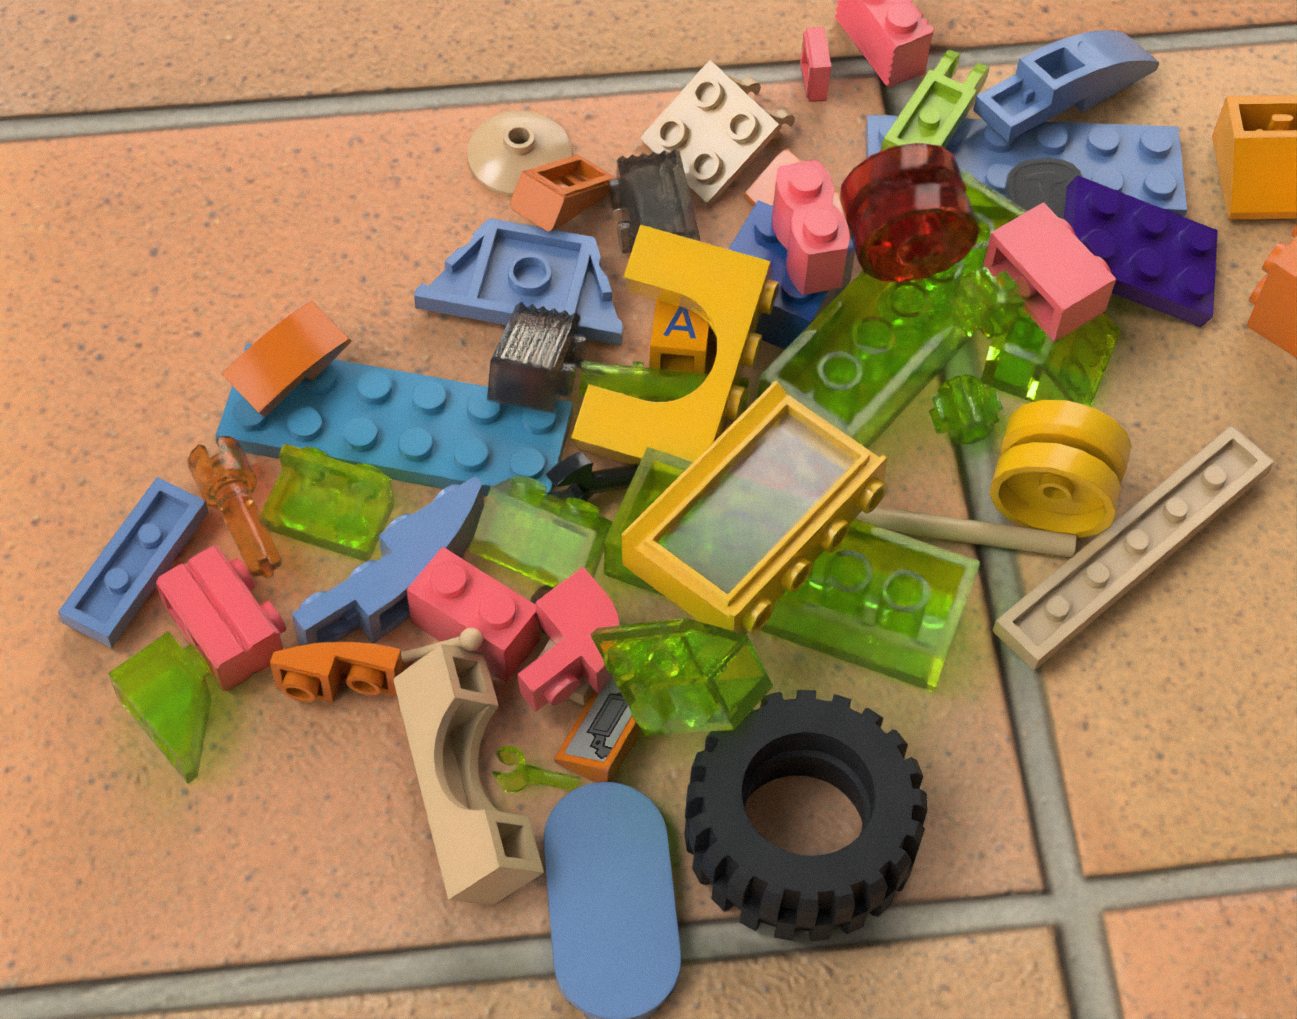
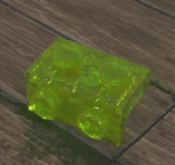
(329, 502)

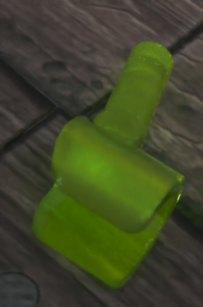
(528, 774)

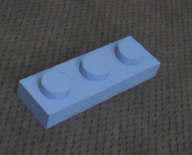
(133, 562)

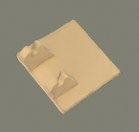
(715, 129)

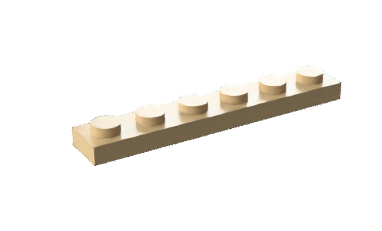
(1132, 547)

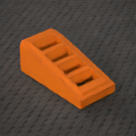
(559, 191)

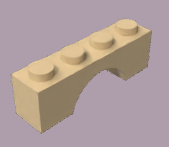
(445, 711)

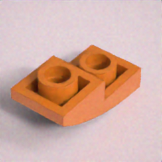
(286, 355)
(318, 668)

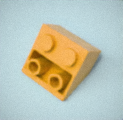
(1258, 156)

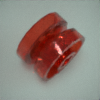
(908, 212)

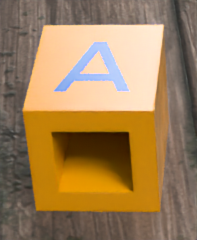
(678, 339)

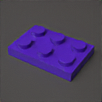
(1150, 251)

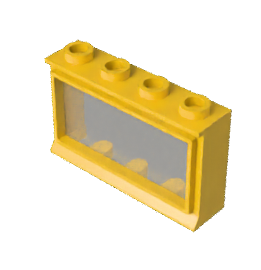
(754, 513)

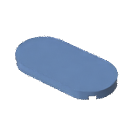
(611, 902)

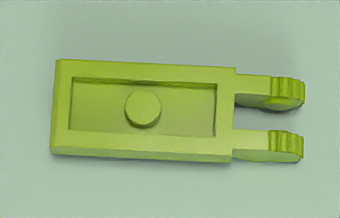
(937, 105)

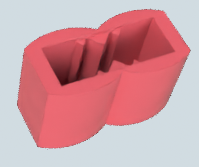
(810, 227)

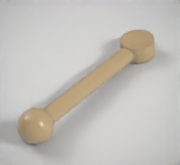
(469, 639)

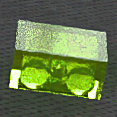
(539, 532)

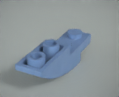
(1060, 75)
(377, 590)

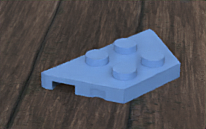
(525, 265)

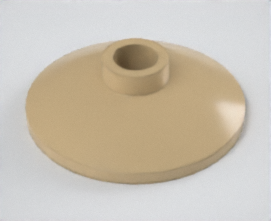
(499, 160)

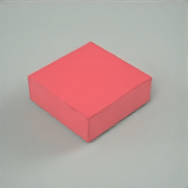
(815, 64)

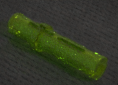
(644, 382)

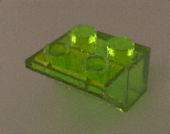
(1038, 369)
(683, 674)

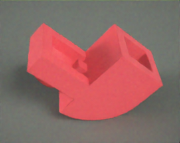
(568, 618)

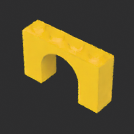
(729, 295)

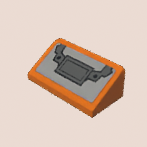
(600, 736)

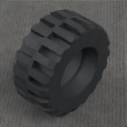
(789, 888)

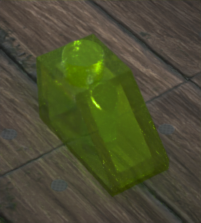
(168, 699)

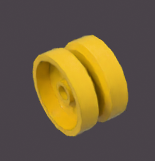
(1060, 468)

